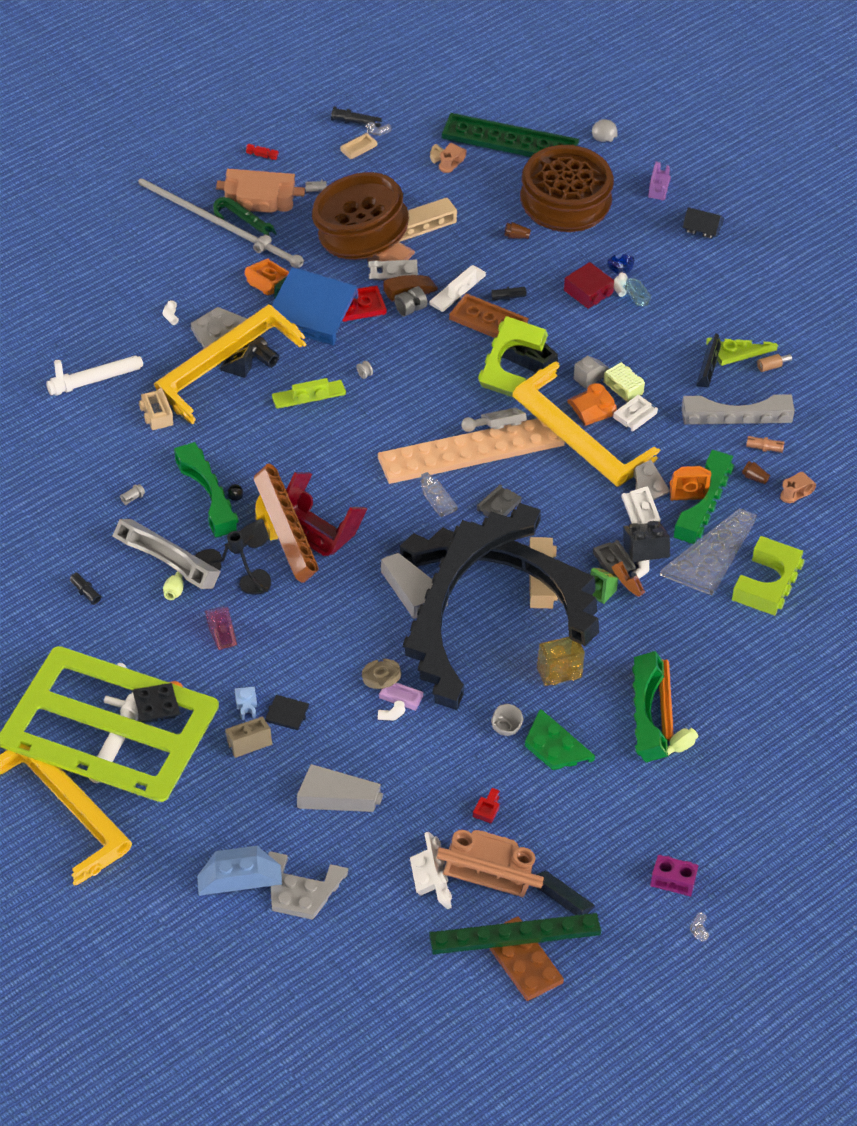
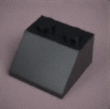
(702, 222)

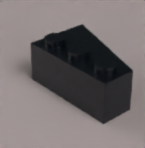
(531, 358)

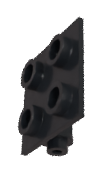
(156, 703)

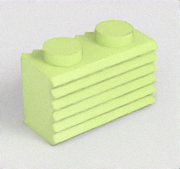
(624, 382)

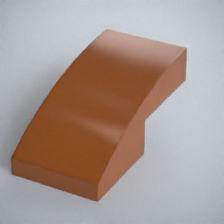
(632, 584)

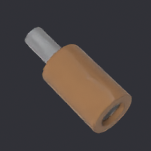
(772, 362)

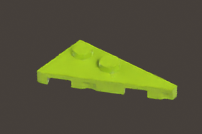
(738, 350)

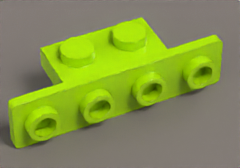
(308, 392)

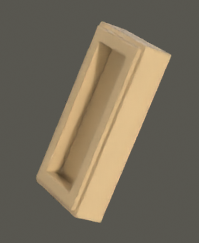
(358, 146)

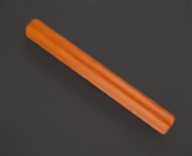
(666, 703)

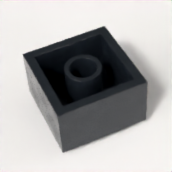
(646, 541)

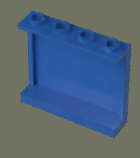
(314, 303)

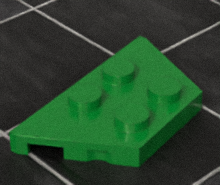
(554, 744)

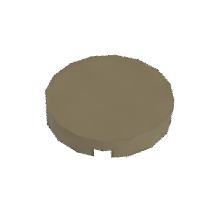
(381, 674)

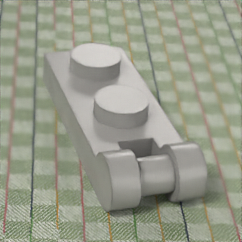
(392, 269)

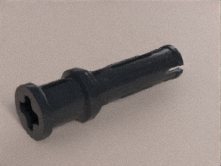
(349, 116)

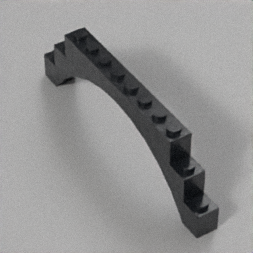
(467, 547)
(568, 583)

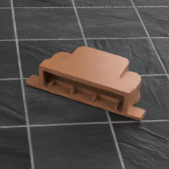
(260, 189)
(490, 862)

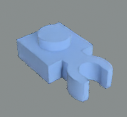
(246, 701)

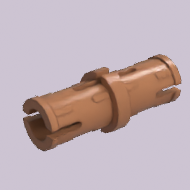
(765, 444)

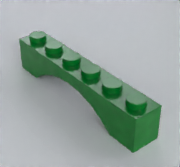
(192, 463)
(691, 522)
(648, 675)

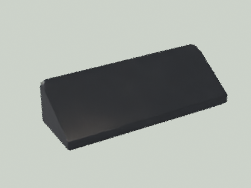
(709, 362)
(564, 895)

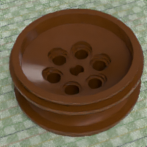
(566, 188)
(360, 215)

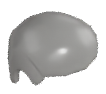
(604, 130)
(507, 719)

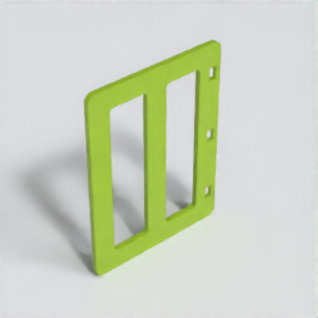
(39, 697)

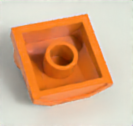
(265, 275)
(593, 404)
(689, 483)

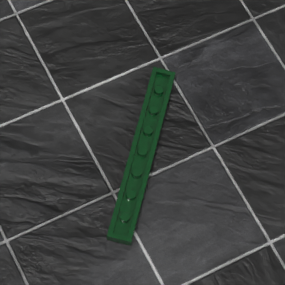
(514, 933)

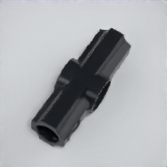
(263, 352)

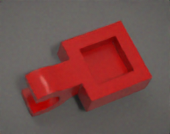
(487, 808)

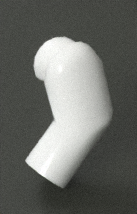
(619, 282)
(169, 311)
(642, 570)
(392, 714)

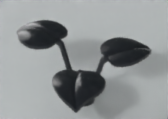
(254, 536)

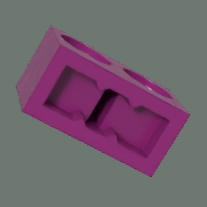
(674, 878)

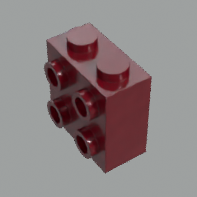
(589, 285)

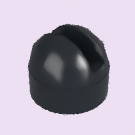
(235, 492)

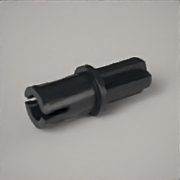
(508, 293)
(85, 588)

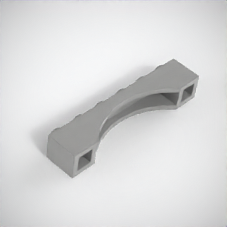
(704, 411)
(186, 564)

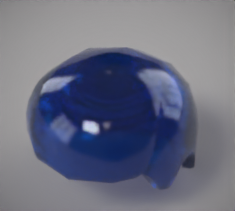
(621, 265)

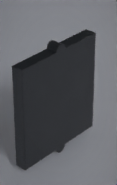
(287, 712)

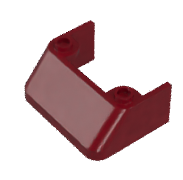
(319, 533)

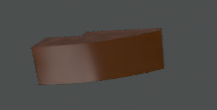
(404, 283)

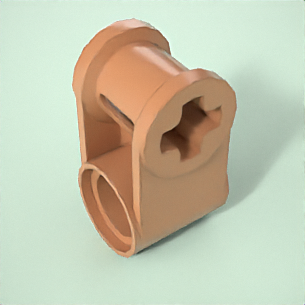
(451, 157)
(797, 487)

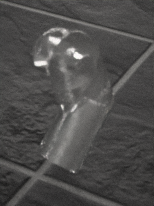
(371, 129)
(697, 927)

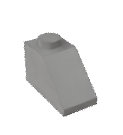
(589, 371)

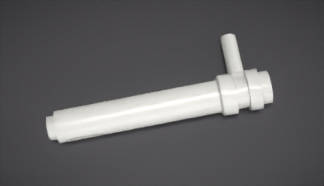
(69, 382)
(114, 741)

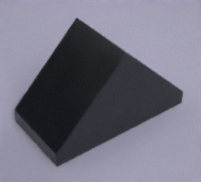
(238, 363)

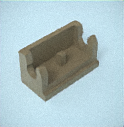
(249, 736)

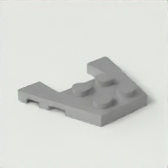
(215, 325)
(302, 895)

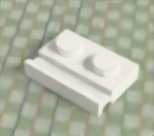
(635, 412)
(640, 506)

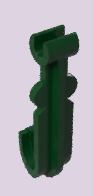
(243, 213)

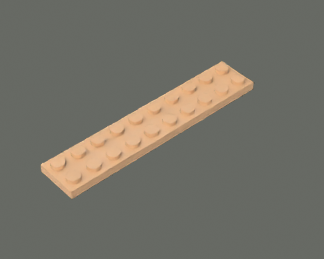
(467, 450)

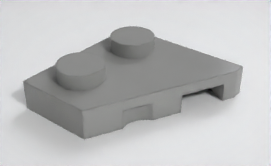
(648, 475)

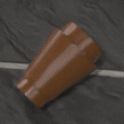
(516, 231)
(755, 472)

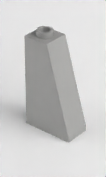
(406, 581)
(337, 791)

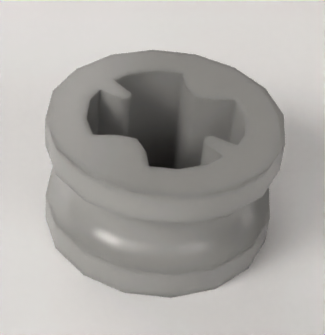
(364, 369)

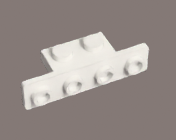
(457, 288)
(429, 872)

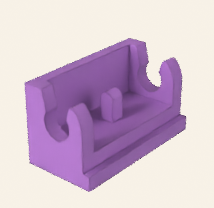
(659, 182)

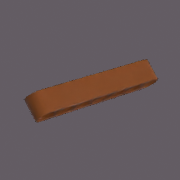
(286, 523)

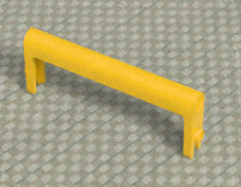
(221, 350)
(573, 434)
(86, 811)

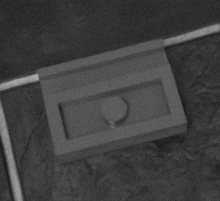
(499, 501)
(612, 553)

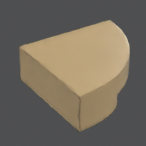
(435, 153)

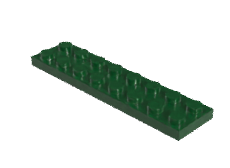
(501, 136)

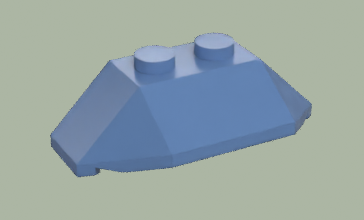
(238, 870)

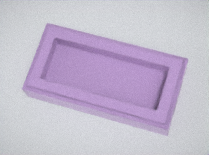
(398, 692)

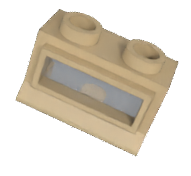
(156, 409)

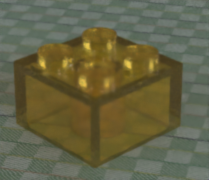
(560, 661)

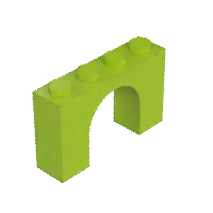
(511, 333)
(770, 596)

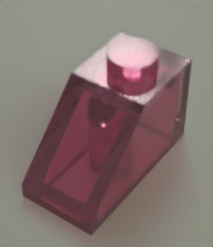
(221, 627)

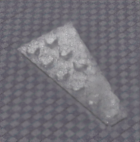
(709, 558)

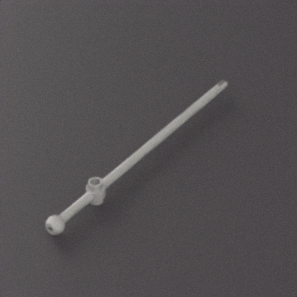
(260, 244)

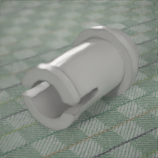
(316, 186)
(134, 493)

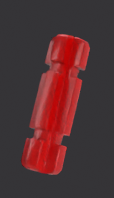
(262, 151)

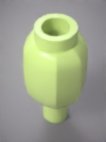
(173, 586)
(682, 740)

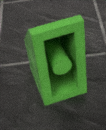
(605, 584)

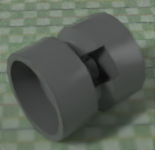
(410, 301)

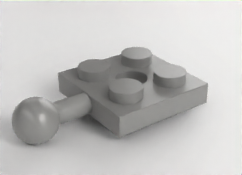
(495, 419)

